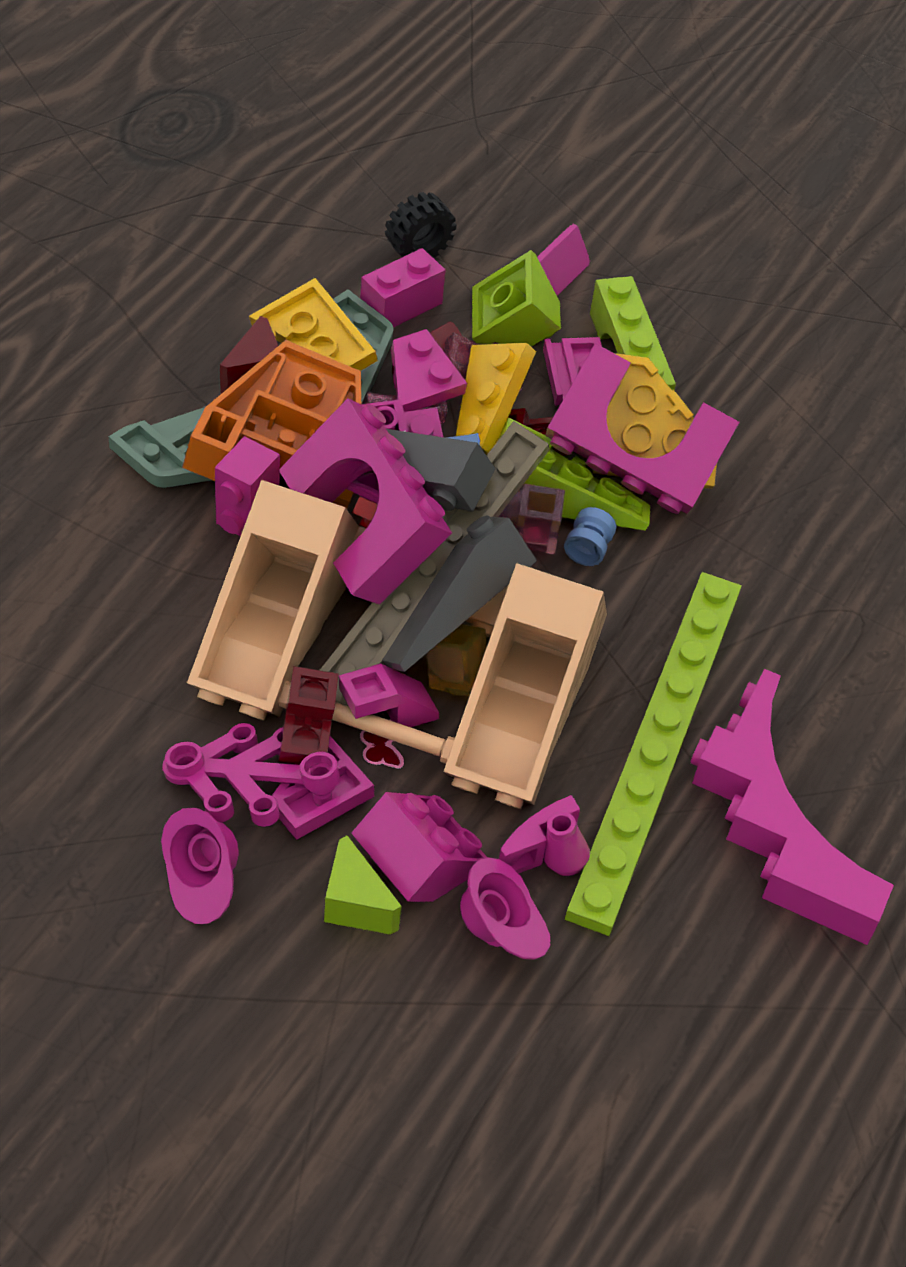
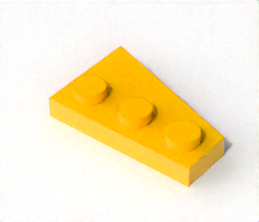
(317, 323)

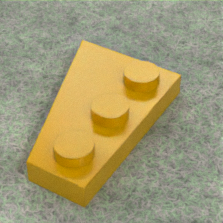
(492, 387)

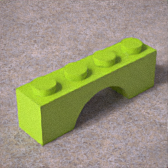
(623, 317)

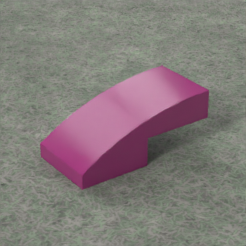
(528, 842)

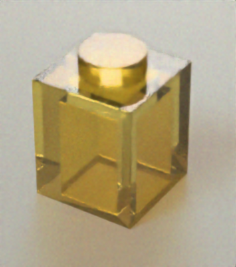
(456, 660)

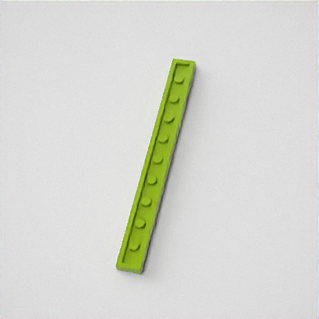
(652, 757)

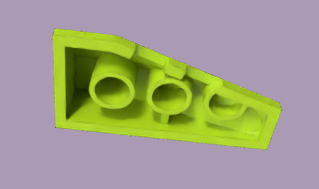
(585, 490)

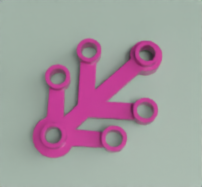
(193, 765)

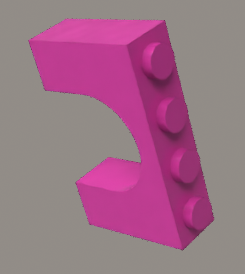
(583, 429)
(406, 521)

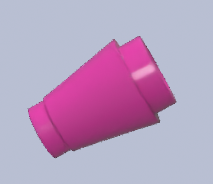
(566, 846)

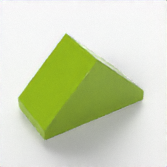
(358, 895)

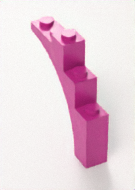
(801, 865)

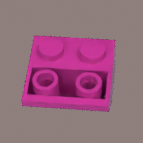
(418, 844)

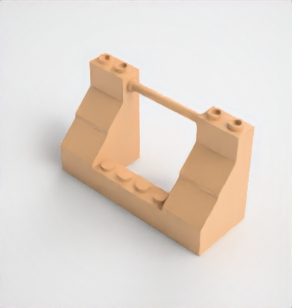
(286, 588)

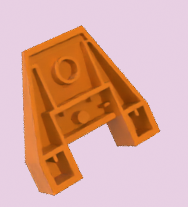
(274, 405)

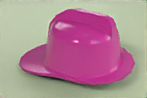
(199, 864)
(502, 911)

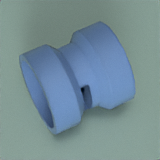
(590, 536)

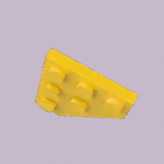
(647, 415)

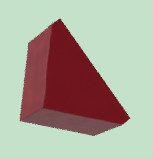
(247, 353)

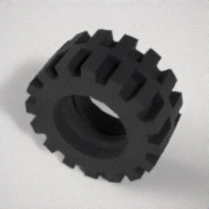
(420, 224)

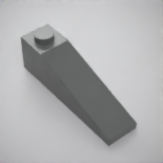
(452, 468)
(467, 580)

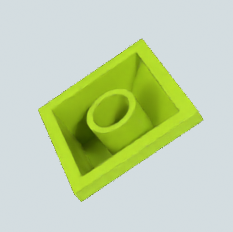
(515, 304)

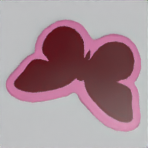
(380, 751)

